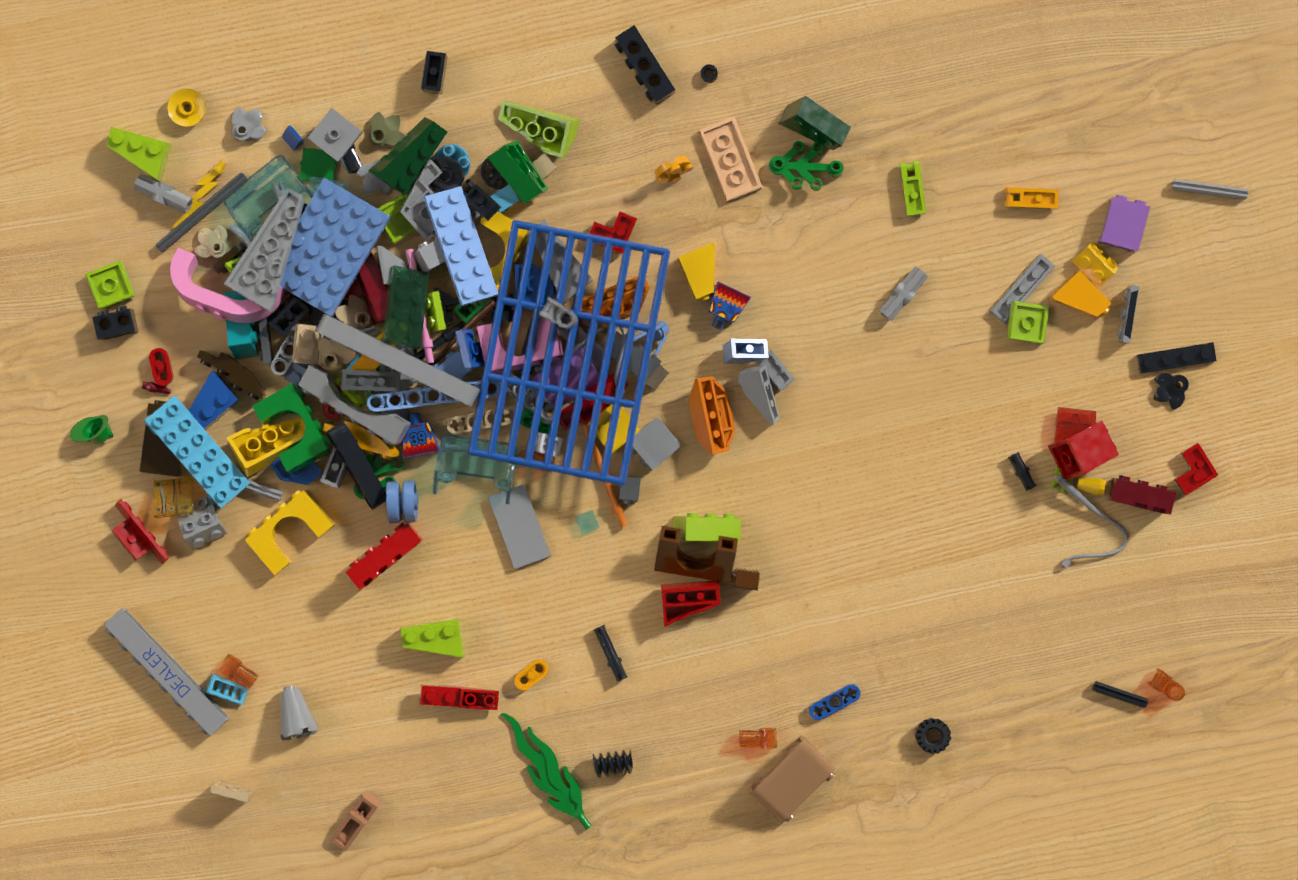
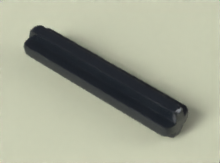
(1120, 694)

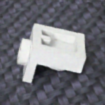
(541, 443)

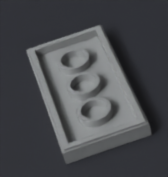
(519, 527)

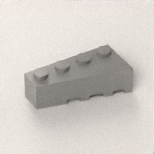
(556, 264)

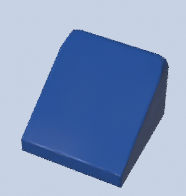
(292, 138)

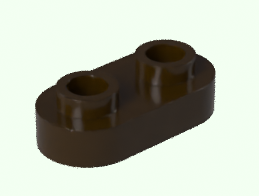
(236, 252)

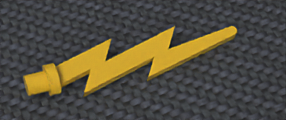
(207, 187)

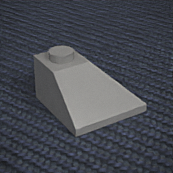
(387, 260)

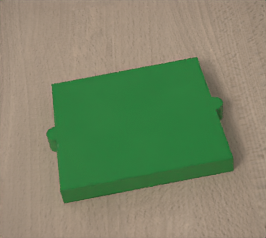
(317, 164)

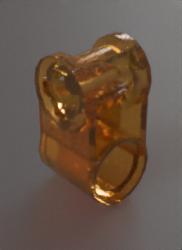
(1164, 683)

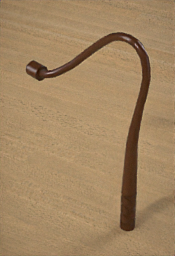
(474, 320)

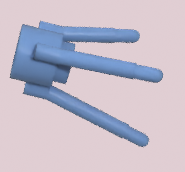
(660, 334)

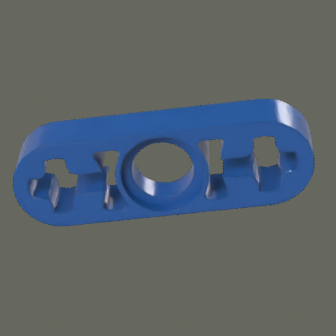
(824, 713)

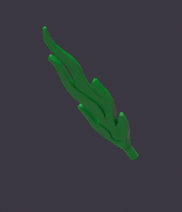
(551, 781)

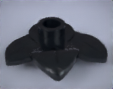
(1168, 391)

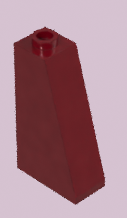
(373, 289)

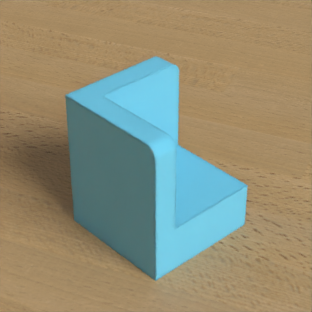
(505, 198)

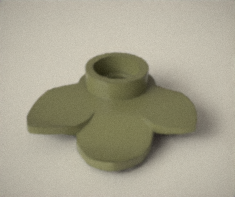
(387, 127)

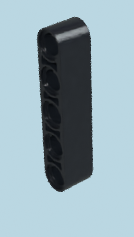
(357, 465)

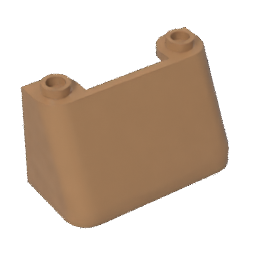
(792, 780)

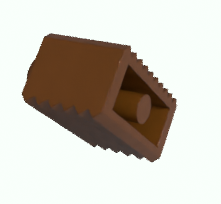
(745, 579)

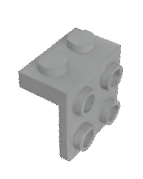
(654, 444)
(202, 525)

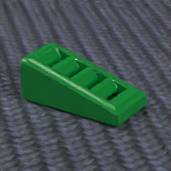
(464, 315)

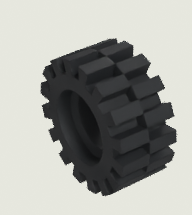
(933, 724)

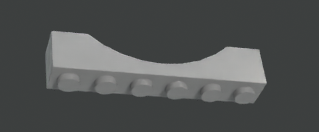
(321, 384)

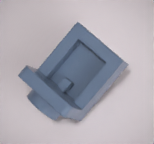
(296, 373)

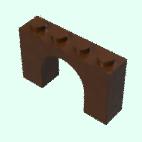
(715, 567)

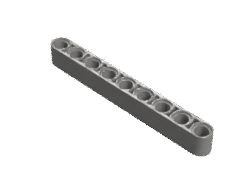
(397, 360)

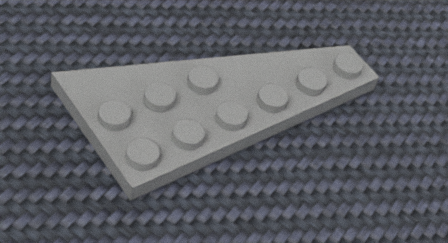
(265, 260)

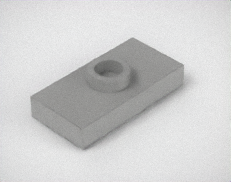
(776, 371)

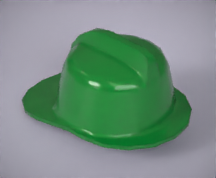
(92, 429)

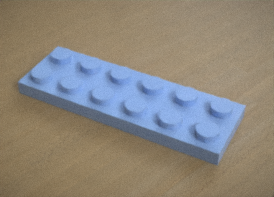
(461, 246)

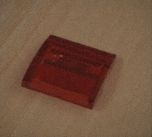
(1071, 420)

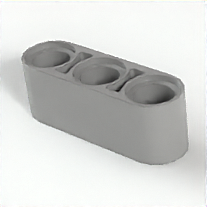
(282, 356)

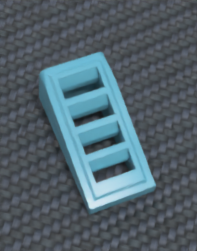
(209, 689)

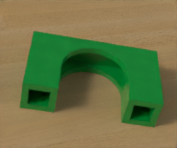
(313, 444)

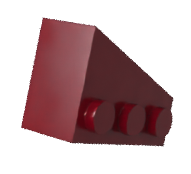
(1141, 495)

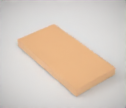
(730, 159)

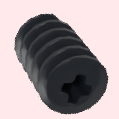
(613, 763)

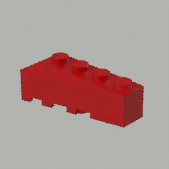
(384, 556)

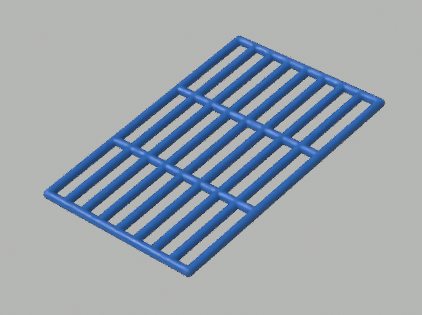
(561, 389)

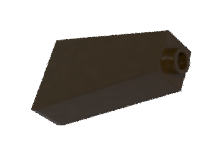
(156, 456)

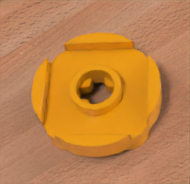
(673, 171)

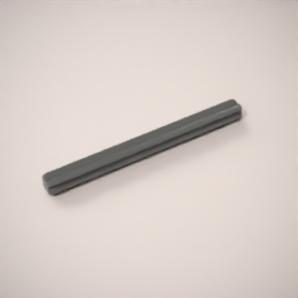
(201, 212)

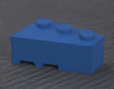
(213, 401)

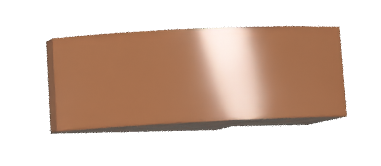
(355, 820)

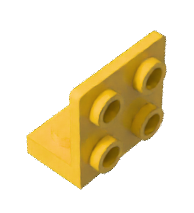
(621, 430)

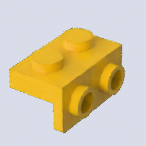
(1095, 264)

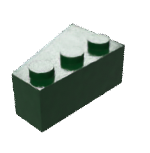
(815, 123)

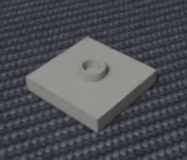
(335, 135)

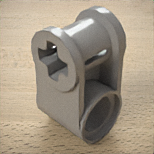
(555, 313)

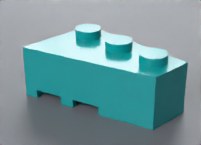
(241, 336)

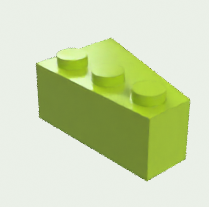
(142, 151)
(708, 527)
(435, 637)

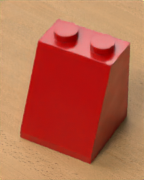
(1083, 450)

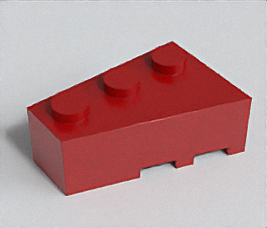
(689, 598)

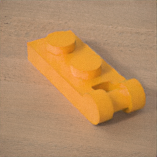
(1032, 198)

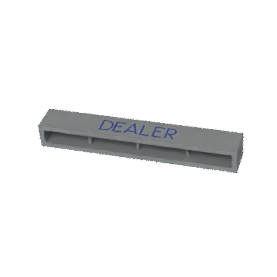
(166, 671)

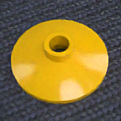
(180, 100)

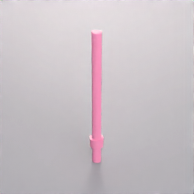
(426, 343)

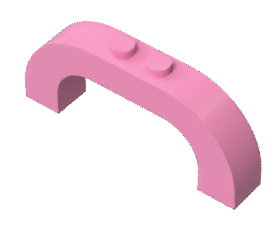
(204, 300)

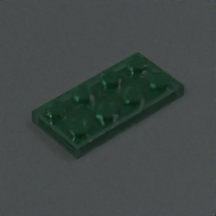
(405, 307)

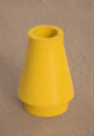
(1092, 485)

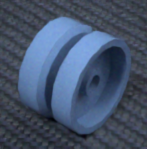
(405, 501)

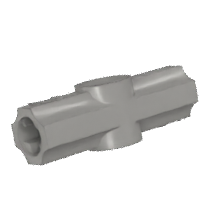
(163, 193)
(903, 293)

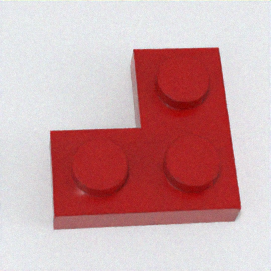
(621, 229)
(1200, 470)

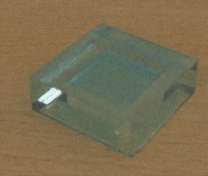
(587, 522)

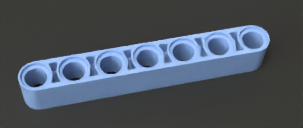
(424, 400)

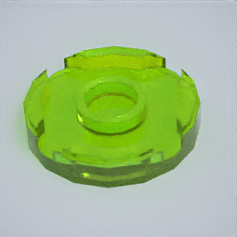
(352, 394)

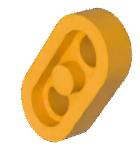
(531, 674)

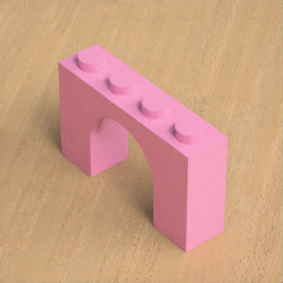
(539, 350)

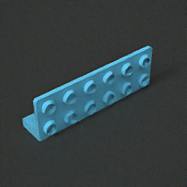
(197, 451)

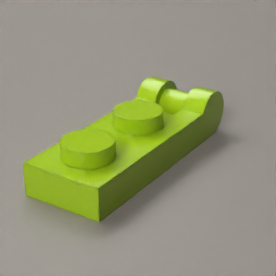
(912, 189)

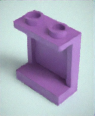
(1124, 223)

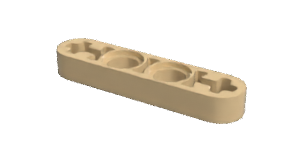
(484, 424)

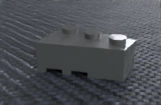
(655, 371)

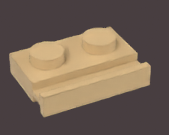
(306, 345)

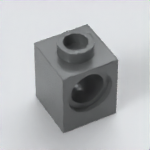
(630, 491)

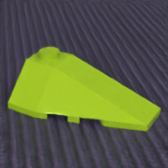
(546, 129)

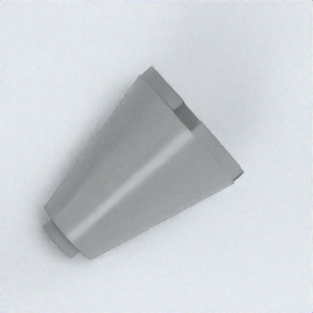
(295, 715)

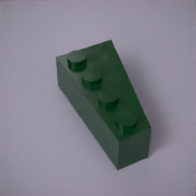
(409, 157)

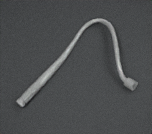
(538, 368)
(1075, 493)

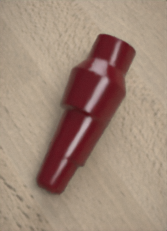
(153, 387)

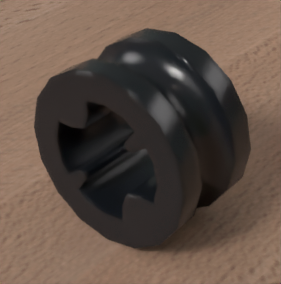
(711, 68)

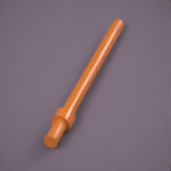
(617, 507)

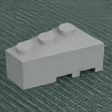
(429, 256)

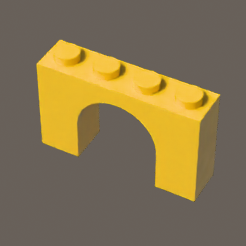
(501, 226)
(263, 539)

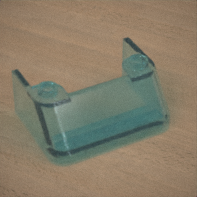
(257, 195)
(455, 460)

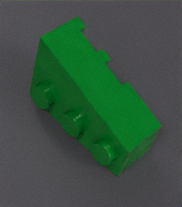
(518, 171)

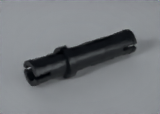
(610, 653)

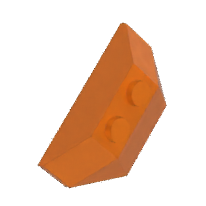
(608, 299)
(711, 415)

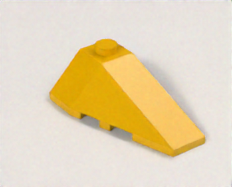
(261, 446)

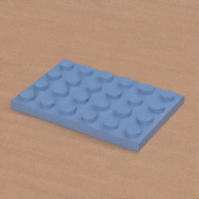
(331, 246)

